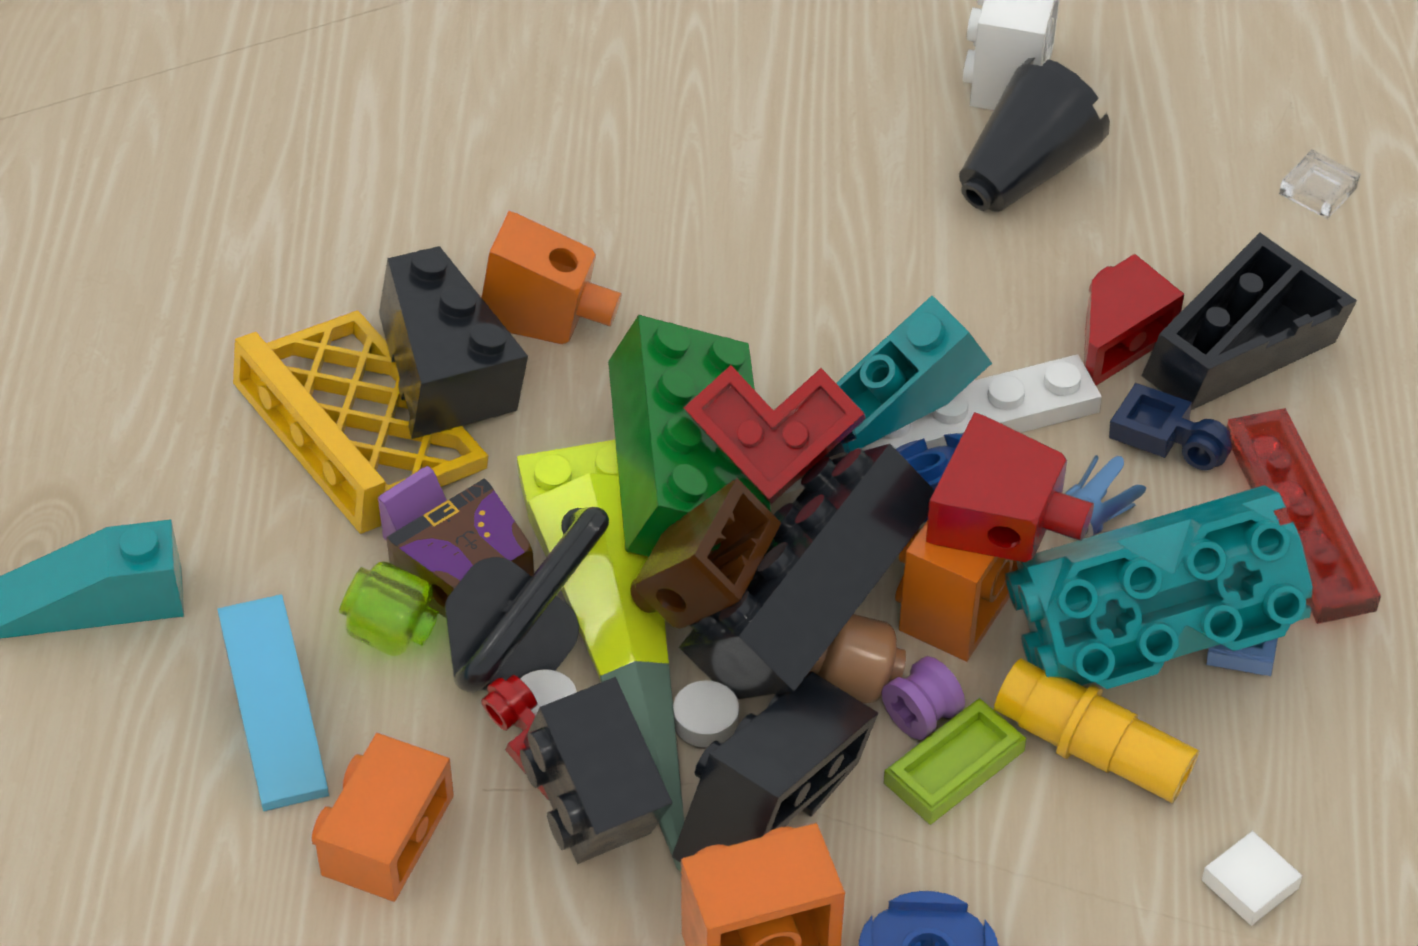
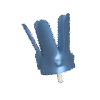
(1097, 489)

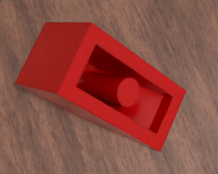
(1126, 315)

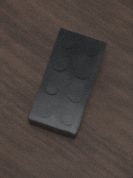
(815, 572)

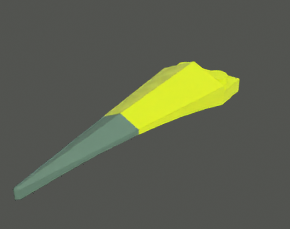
(614, 629)

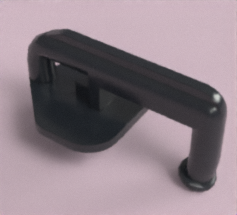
(512, 621)

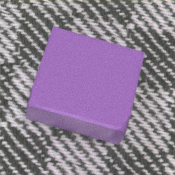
(409, 500)

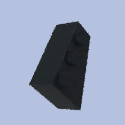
(1247, 324)

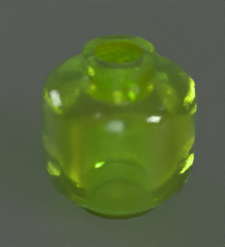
(389, 608)

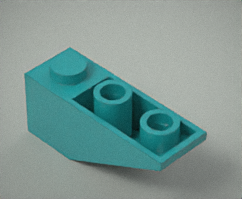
(912, 372)

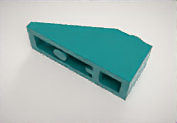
(96, 582)

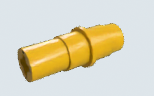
(1095, 730)

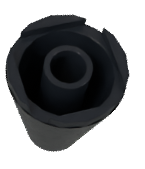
(1032, 135)

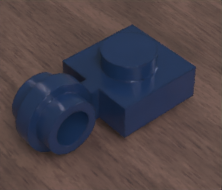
(1159, 420)

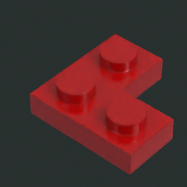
(775, 444)

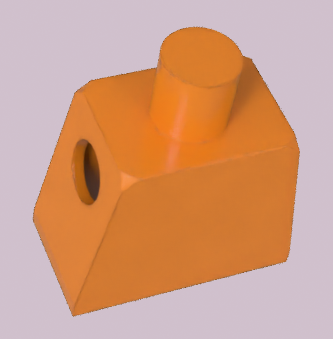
(543, 282)

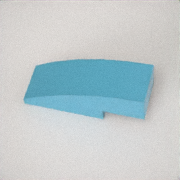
(273, 702)

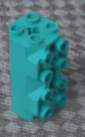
(1163, 590)

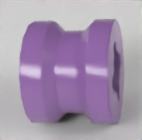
(923, 697)

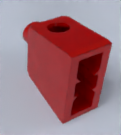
(1003, 495)

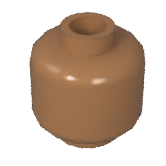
(862, 658)

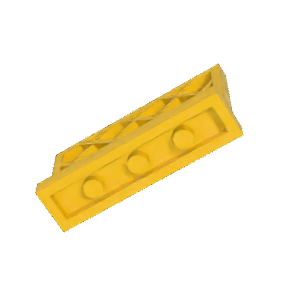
(316, 430)

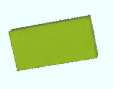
(954, 761)

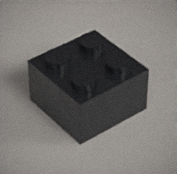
(594, 771)

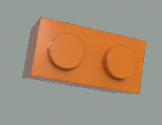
(383, 816)

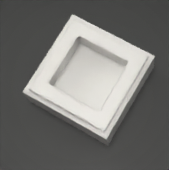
(1251, 878)

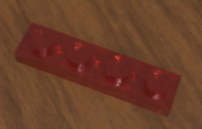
(1276, 457)

